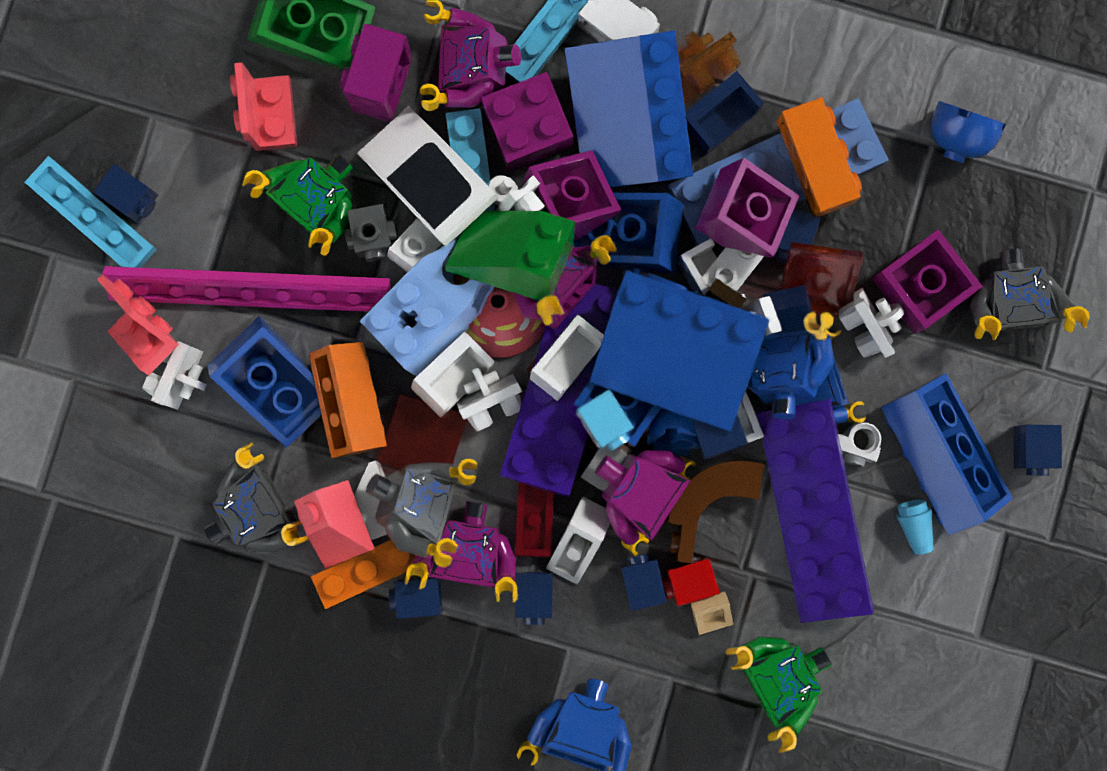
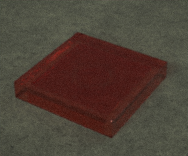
(826, 272)
(421, 435)

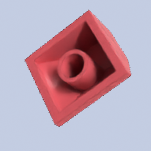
(334, 523)

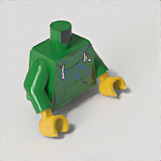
(309, 196)
(782, 682)

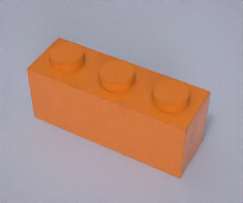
(819, 157)
(347, 399)

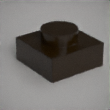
(723, 293)

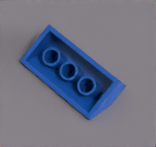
(947, 454)

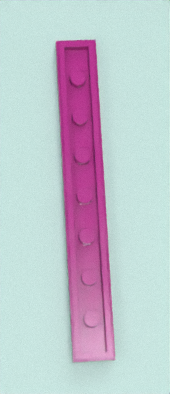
(251, 288)

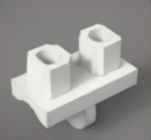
(513, 199)
(877, 337)
(178, 378)
(486, 393)

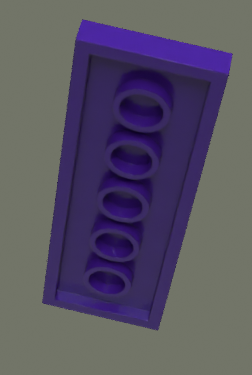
(548, 431)
(816, 513)

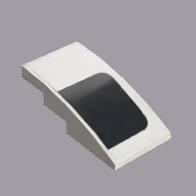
(427, 176)

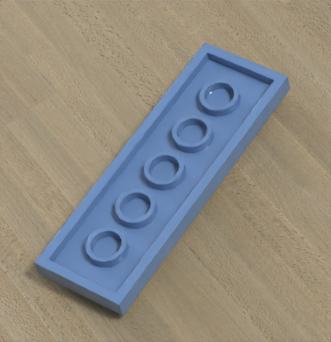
(773, 158)

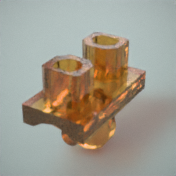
(721, 53)

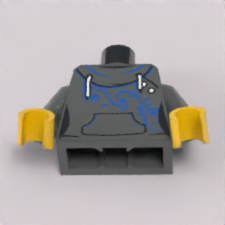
(1022, 299)
(417, 504)
(252, 508)

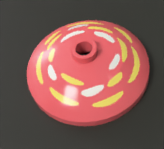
(503, 330)

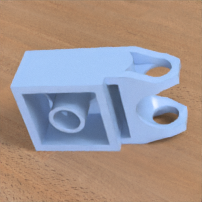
(431, 300)

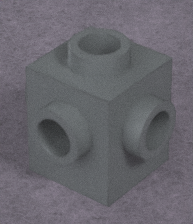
(368, 221)

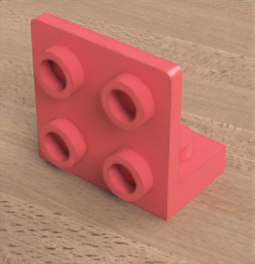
(264, 110)
(138, 331)

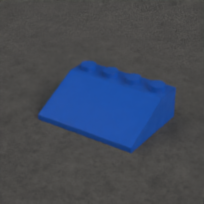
(631, 108)
(679, 350)

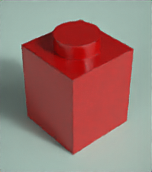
(690, 582)

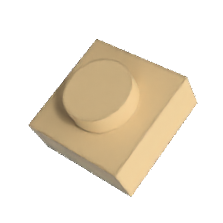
(712, 613)

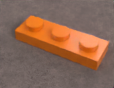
(361, 573)

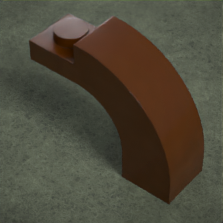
(709, 484)

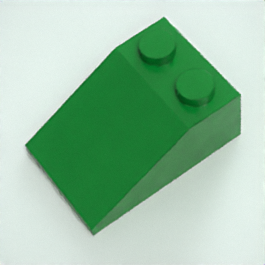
(311, 28)
(515, 251)

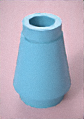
(916, 524)

